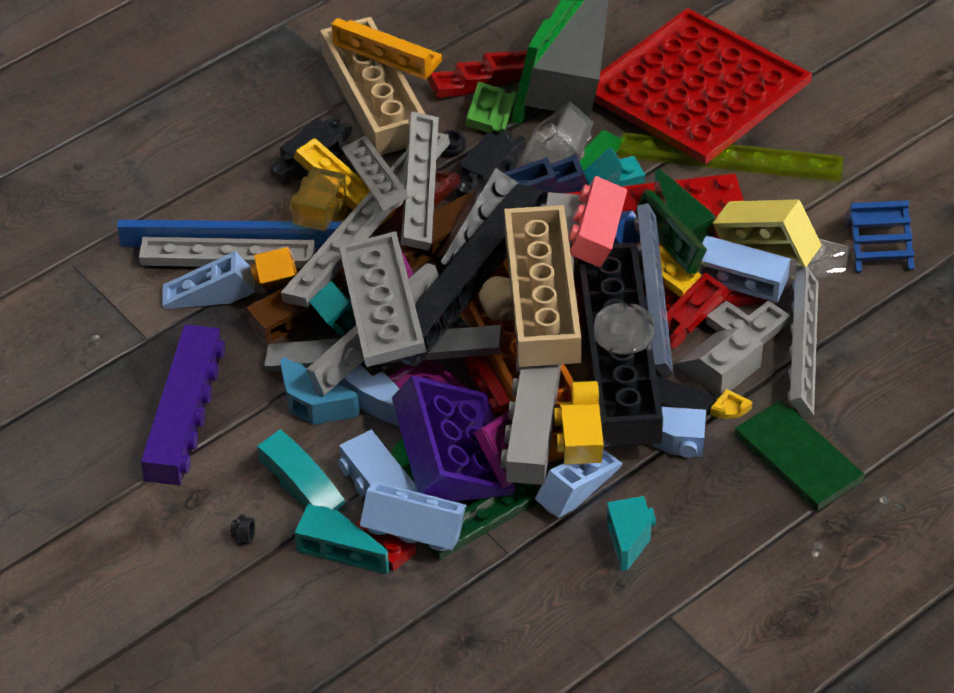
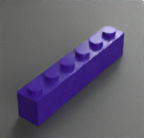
(182, 405)

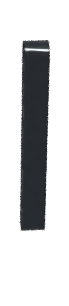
(469, 271)

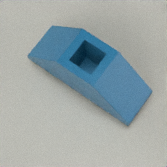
(310, 406)

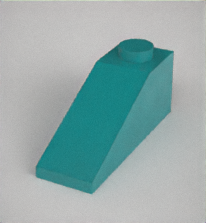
(335, 538)

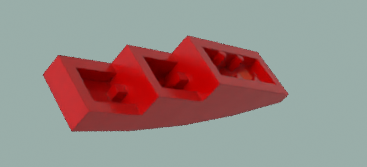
(494, 69)

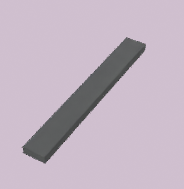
(453, 344)

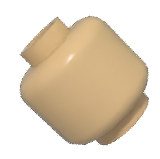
(497, 299)

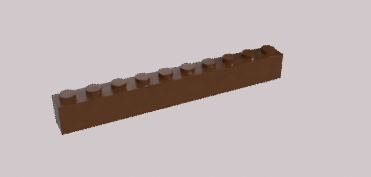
(276, 320)

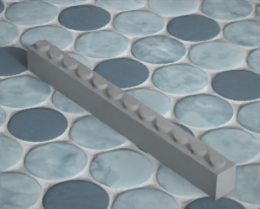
(535, 399)

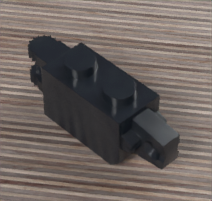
(326, 132)
(487, 155)

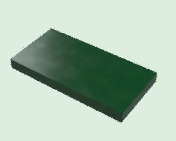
(799, 454)

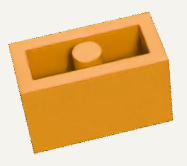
(274, 268)

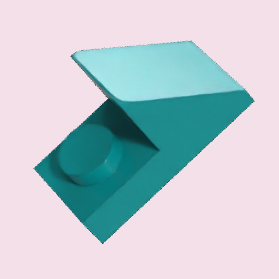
(617, 171)

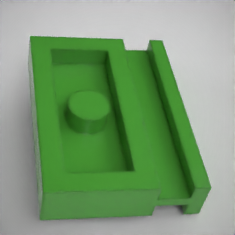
(490, 108)

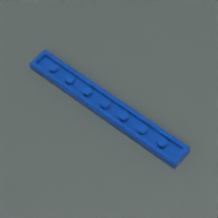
(133, 231)

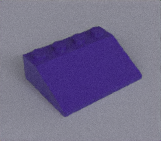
(441, 441)

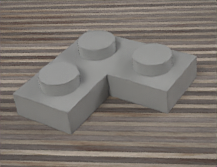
(762, 323)

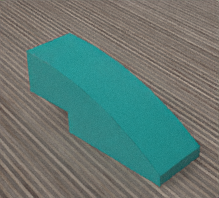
(298, 472)

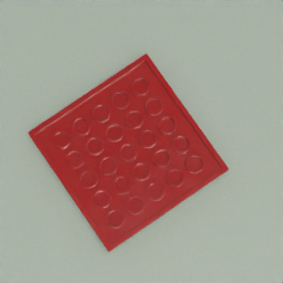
(698, 85)

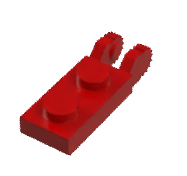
(694, 307)
(488, 383)

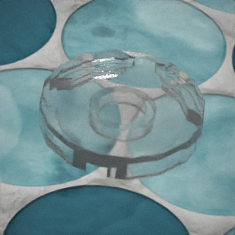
(624, 328)

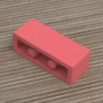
(596, 221)

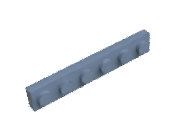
(652, 279)

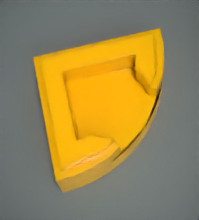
(730, 405)

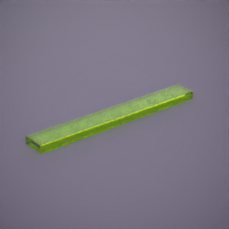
(738, 158)

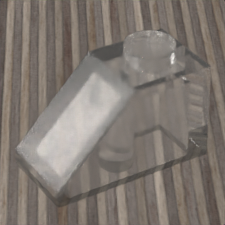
(828, 260)

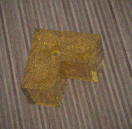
(320, 199)

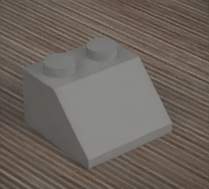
(723, 360)

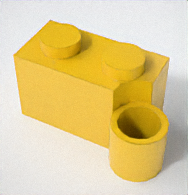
(580, 425)

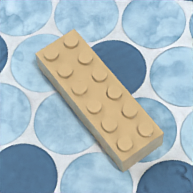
(374, 92)
(542, 286)

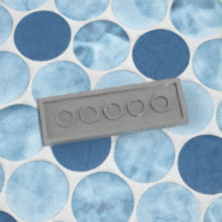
(382, 299)

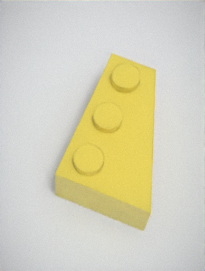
(770, 226)

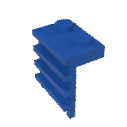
(880, 215)

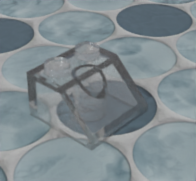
(559, 136)

